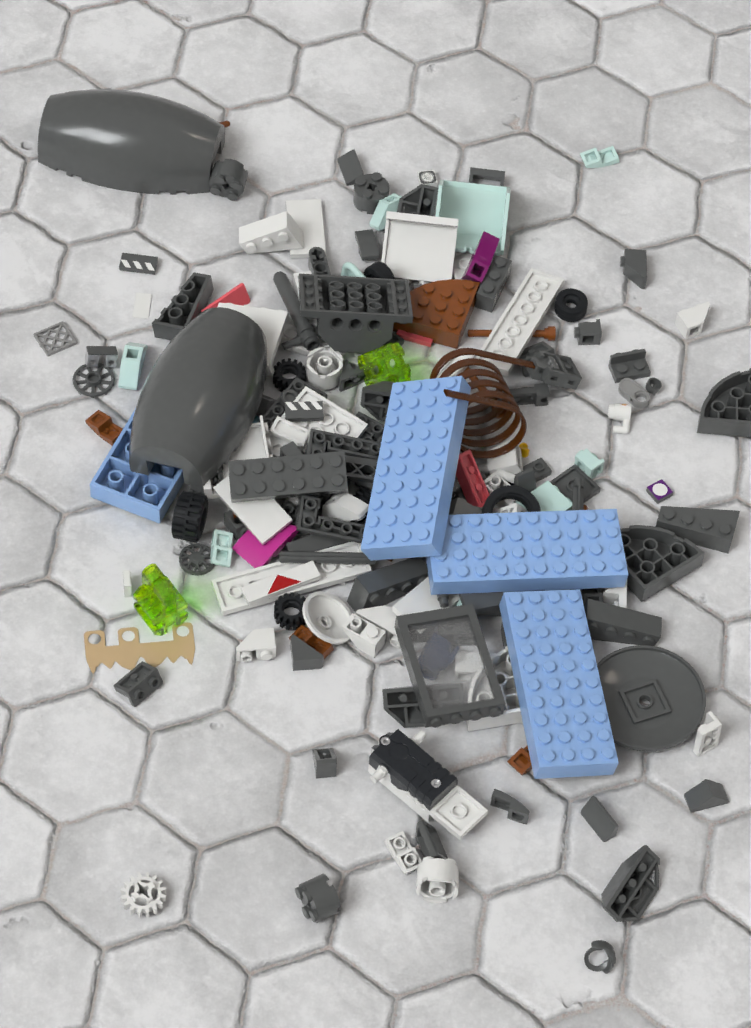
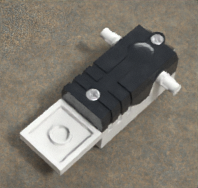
(423, 783)

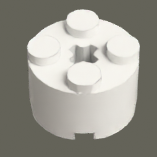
(324, 368)
(437, 879)

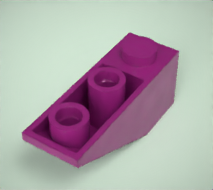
(481, 258)

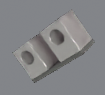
(92, 355)

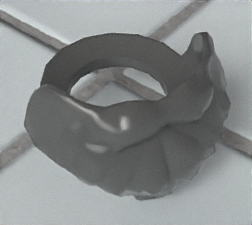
(607, 965)

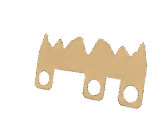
(129, 652)

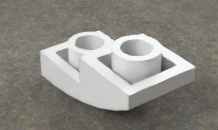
(402, 852)

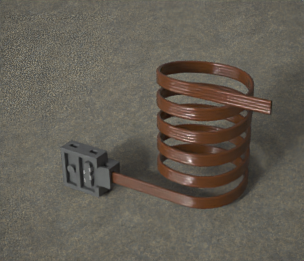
(545, 367)

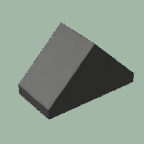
(304, 656)
(325, 763)
(705, 796)

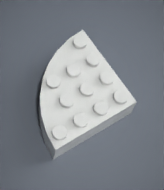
(512, 711)

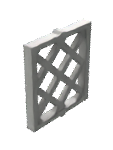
(51, 329)

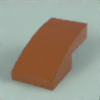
(104, 427)
(309, 638)
(521, 761)

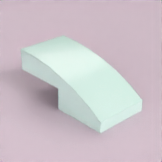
(602, 158)
(221, 548)

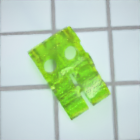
(381, 358)
(159, 601)

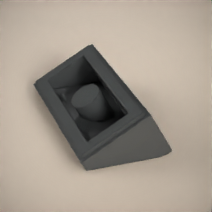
(350, 167)
(599, 819)

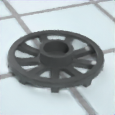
(93, 379)

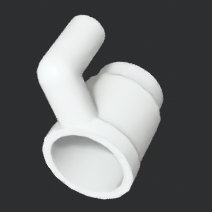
(620, 412)

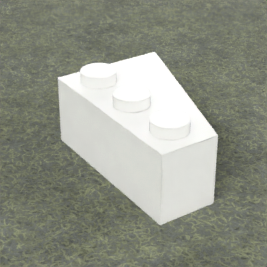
(271, 234)

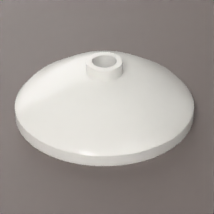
(326, 616)

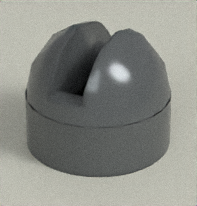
(656, 385)

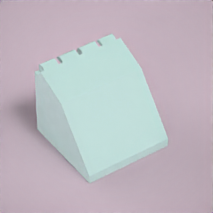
(477, 210)

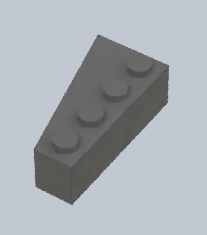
(184, 306)
(701, 526)
(387, 583)
(621, 624)

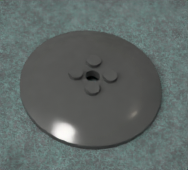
(666, 682)

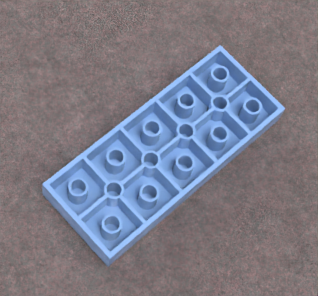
(415, 470)
(132, 491)
(529, 552)
(558, 684)

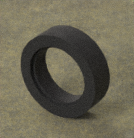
(511, 492)

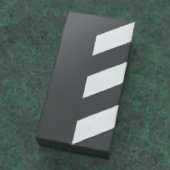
(138, 263)
(304, 411)

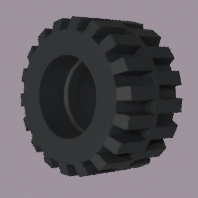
(189, 516)

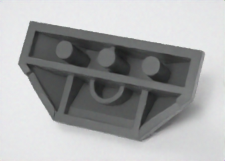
(419, 201)
(376, 398)
(402, 706)
(632, 886)

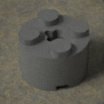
(228, 179)
(369, 191)
(318, 898)

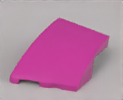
(259, 555)

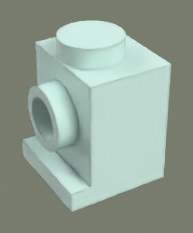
(589, 463)

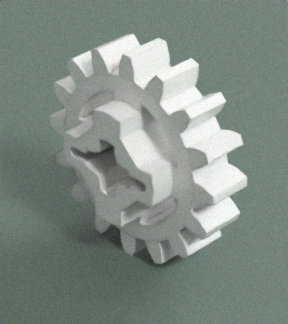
(144, 892)

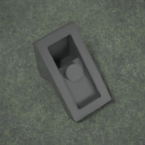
(350, 377)

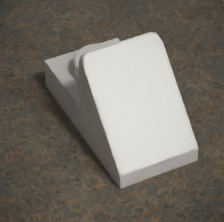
(616, 596)

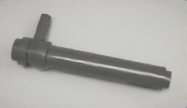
(305, 331)

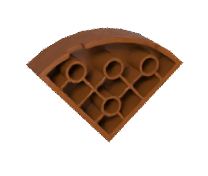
(441, 310)

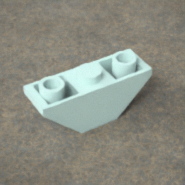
(390, 204)
(132, 365)

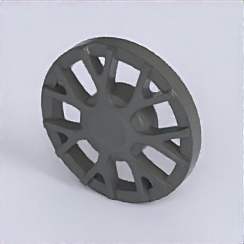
(196, 559)

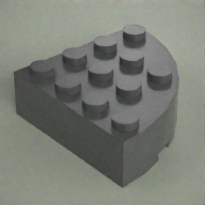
(728, 407)
(657, 559)

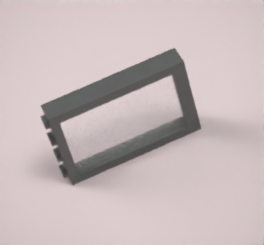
(449, 665)

